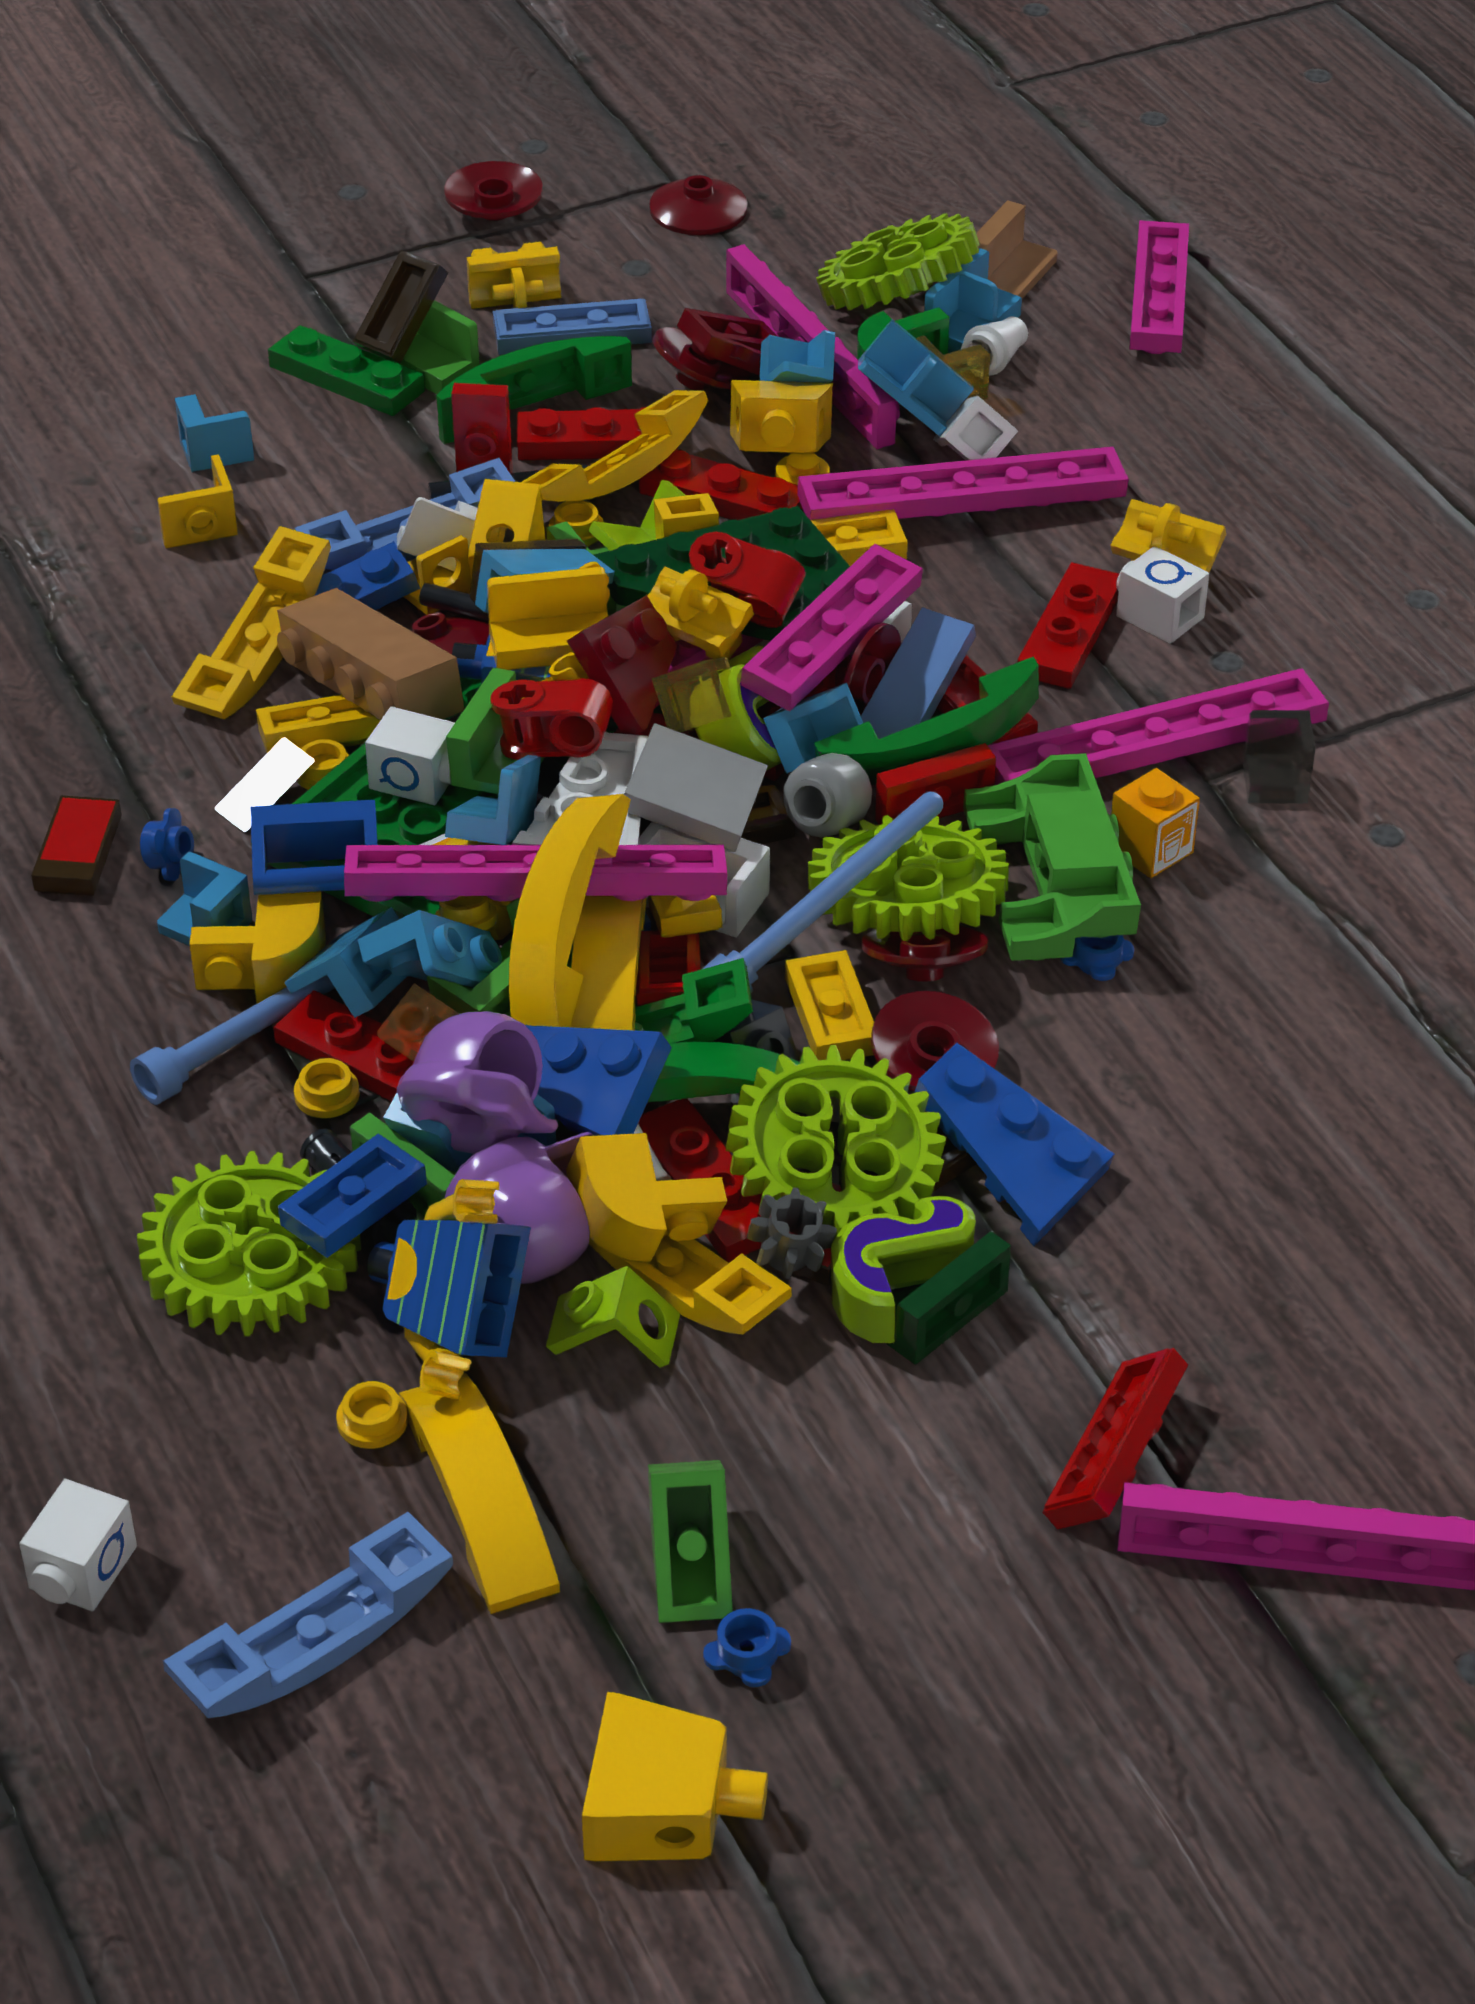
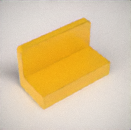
(540, 611)

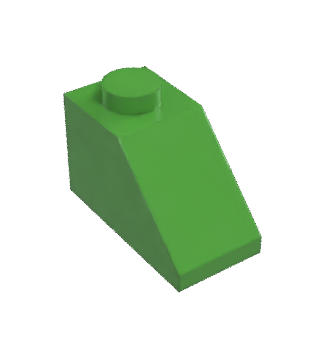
(690, 1540)

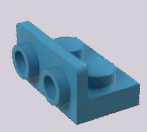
(433, 947)

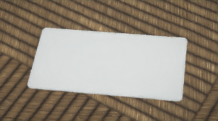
(264, 783)

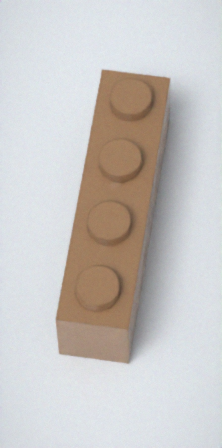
(368, 657)

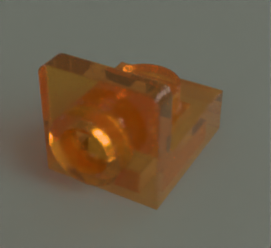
(412, 1021)

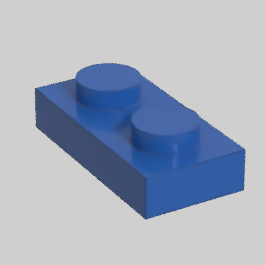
(373, 578)
(352, 1195)

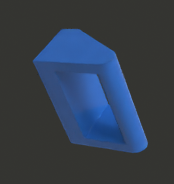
(307, 834)

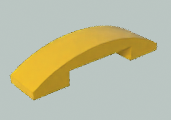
(663, 430)
(249, 650)
(549, 909)
(608, 957)
(706, 1286)
(485, 1495)

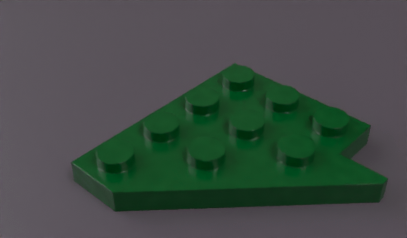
(782, 530)

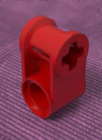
(749, 573)
(550, 715)

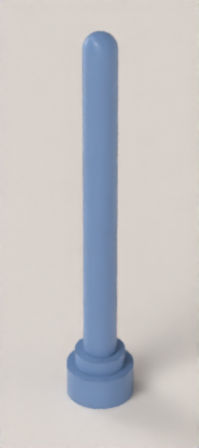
(835, 885)
(162, 1071)

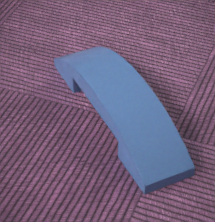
(354, 541)
(316, 1631)

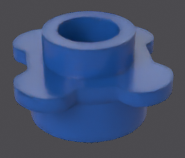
(166, 843)
(1100, 955)
(751, 1630)

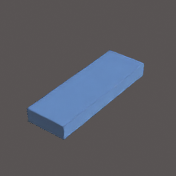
(543, 324)
(919, 672)

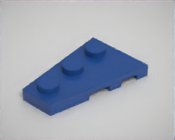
(599, 1075)
(1017, 1141)

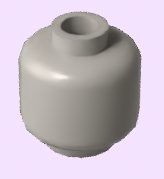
(827, 794)

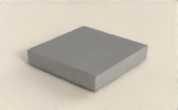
(694, 787)

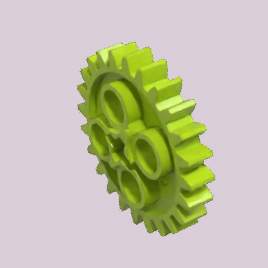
(898, 261)
(922, 886)
(896, 1144)
(227, 1255)

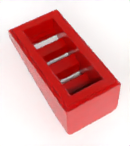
(662, 976)

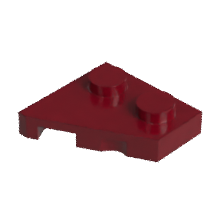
(725, 337)
(624, 657)

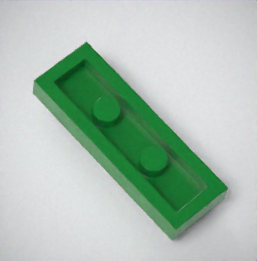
(346, 370)

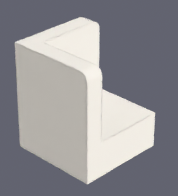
(976, 431)
(433, 525)

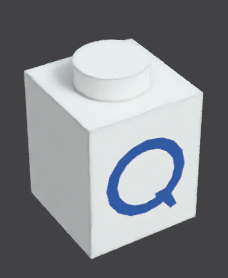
(1162, 594)
(409, 756)
(78, 1545)

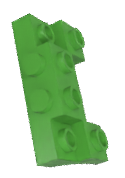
(1071, 853)

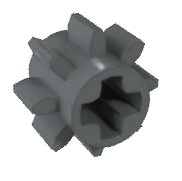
(796, 1215)

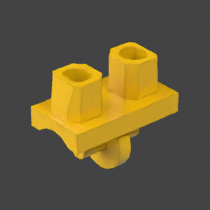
(513, 276)
(1170, 530)
(700, 612)

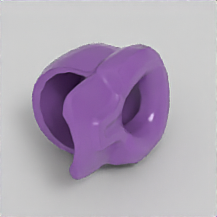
(477, 1080)
(536, 1195)

